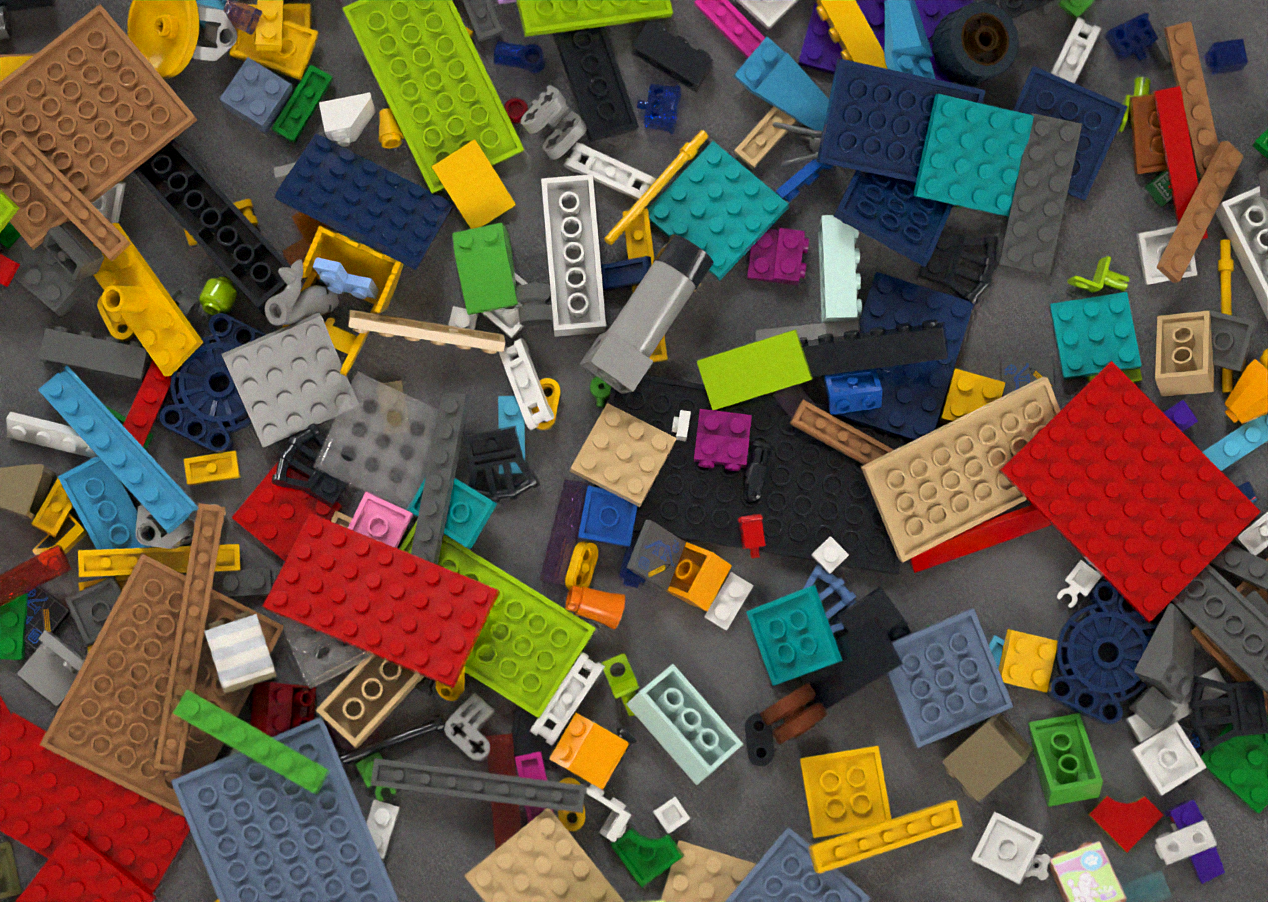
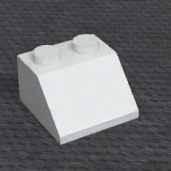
(346, 117)

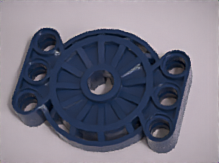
(201, 402)
(1081, 658)

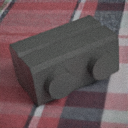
(73, 251)

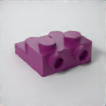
(778, 257)
(722, 439)

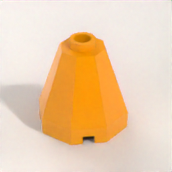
(1249, 395)

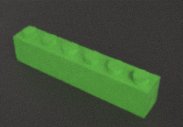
(251, 742)

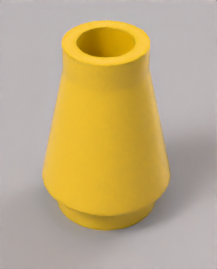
(389, 131)

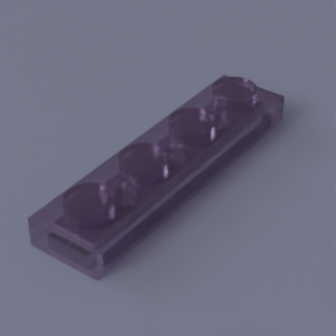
(564, 532)

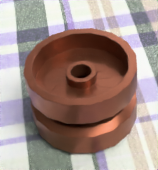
(795, 716)

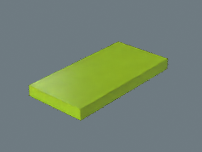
(754, 369)

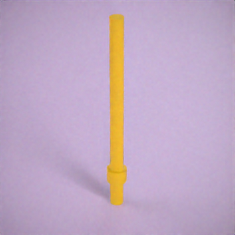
(687, 152)
(1225, 267)

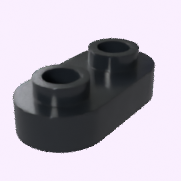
(759, 739)

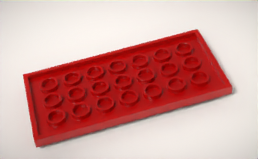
(381, 600)
(51, 796)

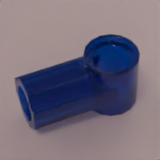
(516, 56)

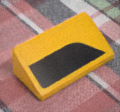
(67, 537)

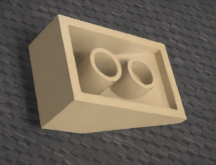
(1184, 354)

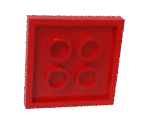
(279, 513)

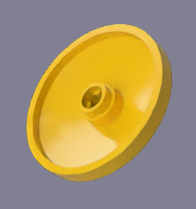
(165, 33)

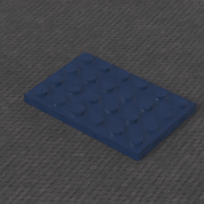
(881, 118)
(364, 201)
(915, 390)

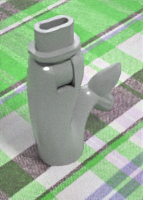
(294, 306)

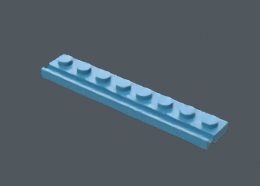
(118, 449)

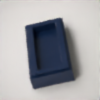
(624, 273)

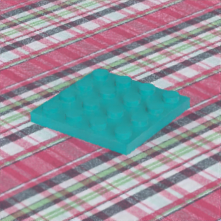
(972, 155)
(718, 208)

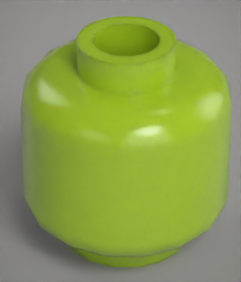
(218, 296)

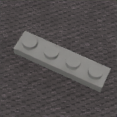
(813, 330)

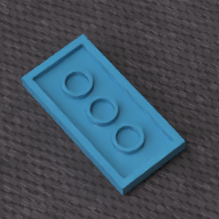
(102, 505)

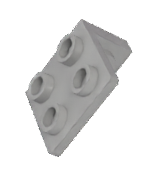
(52, 668)

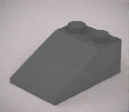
(1169, 657)

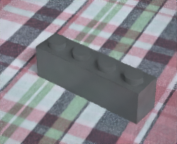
(95, 355)

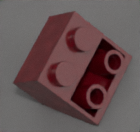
(281, 707)

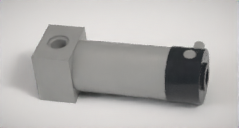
(624, 351)

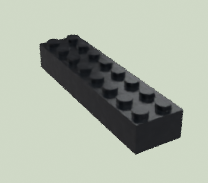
(214, 223)

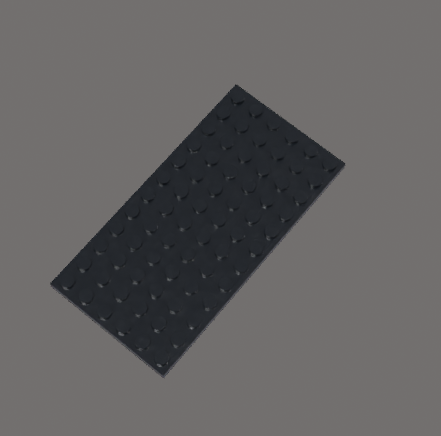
(807, 492)

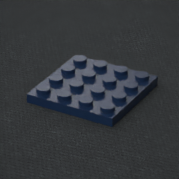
(1064, 100)
(892, 215)

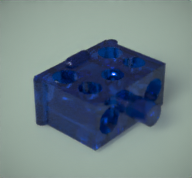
(1128, 31)
(668, 110)

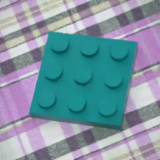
(1093, 334)
(794, 635)

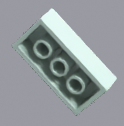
(838, 271)
(684, 724)

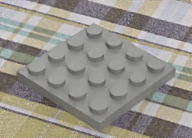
(288, 379)

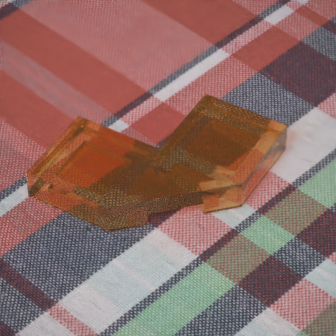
(308, 227)

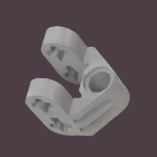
(217, 21)
(554, 112)
(180, 536)
(473, 716)

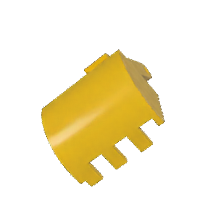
(358, 261)

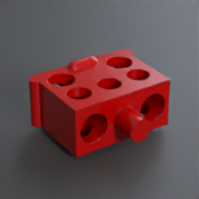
(752, 533)

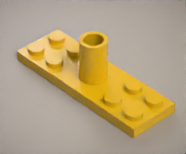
(147, 308)

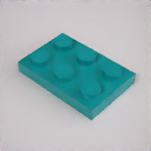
(466, 512)

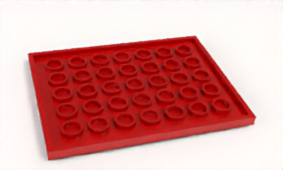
(1130, 491)

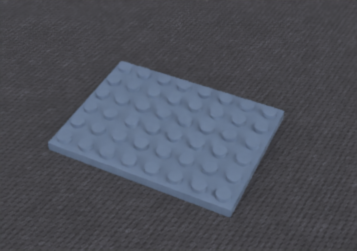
(277, 839)

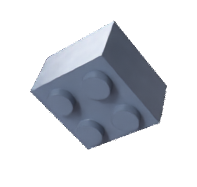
(256, 95)

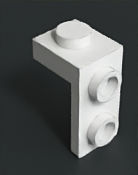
(616, 822)
(1185, 842)

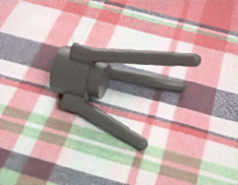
(814, 140)

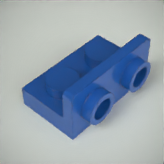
(853, 391)

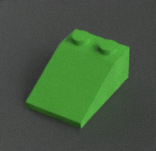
(485, 268)
(1064, 760)

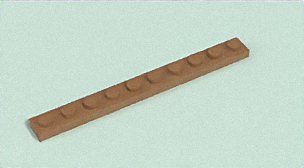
(189, 634)

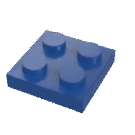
(607, 518)

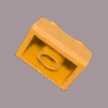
(698, 576)
(589, 751)

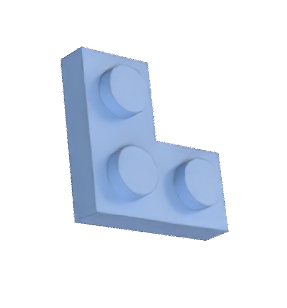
(340, 281)

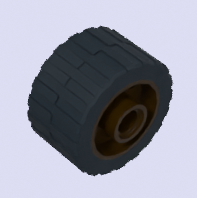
(975, 43)

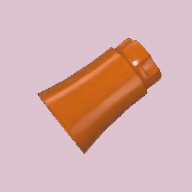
(596, 605)

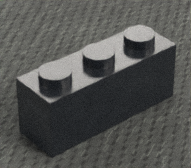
(672, 55)

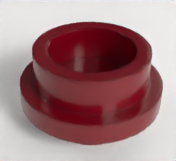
(515, 109)

